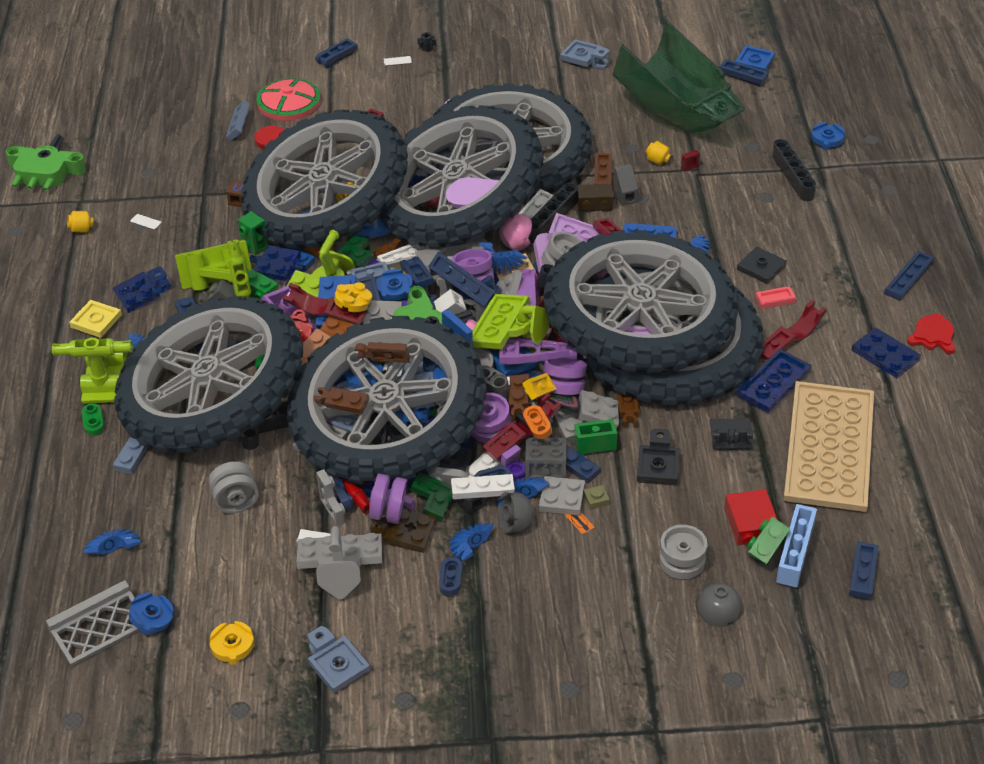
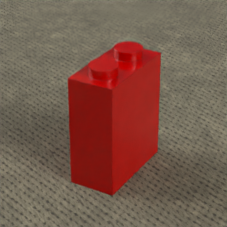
(747, 512)

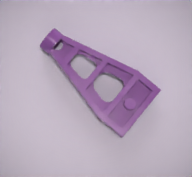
(510, 353)

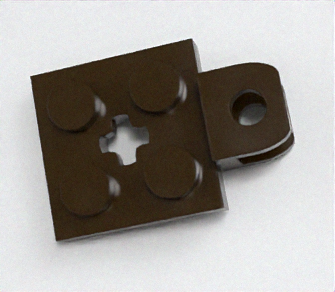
(398, 534)

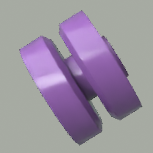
(476, 262)
(566, 375)
(493, 419)
(387, 498)

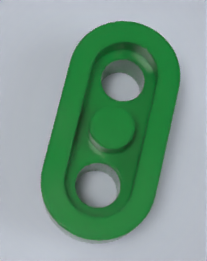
(93, 419)

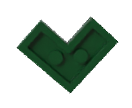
(355, 250)
(436, 491)

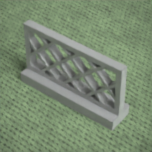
(85, 612)

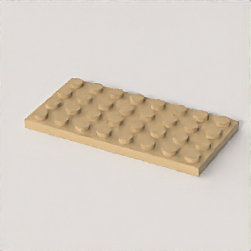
(830, 446)

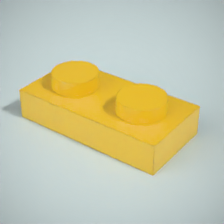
(539, 386)

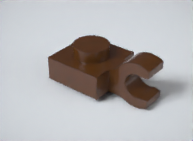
(396, 243)

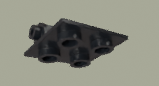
(731, 434)

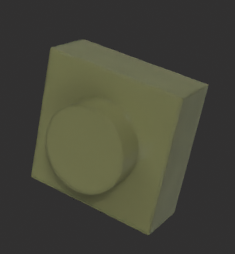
(596, 497)

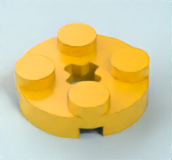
(353, 297)
(231, 652)

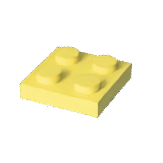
(95, 318)

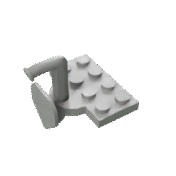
(339, 559)

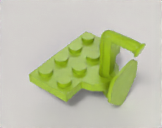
(333, 265)
(510, 317)

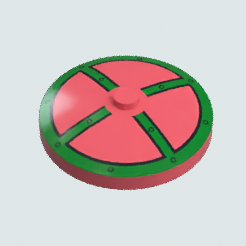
(288, 99)

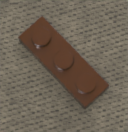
(603, 168)

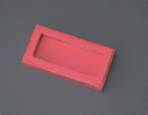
(775, 297)

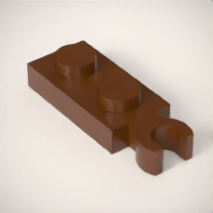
(383, 352)
(517, 396)
(342, 399)
(628, 409)

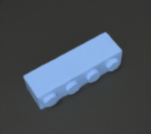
(796, 545)

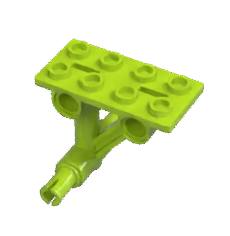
(216, 263)
(103, 362)

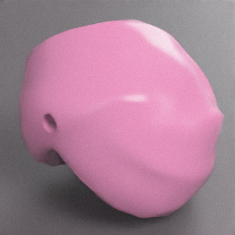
(515, 232)

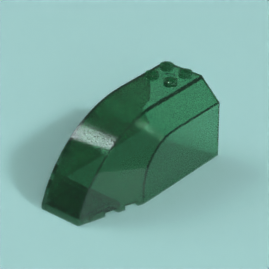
(679, 84)

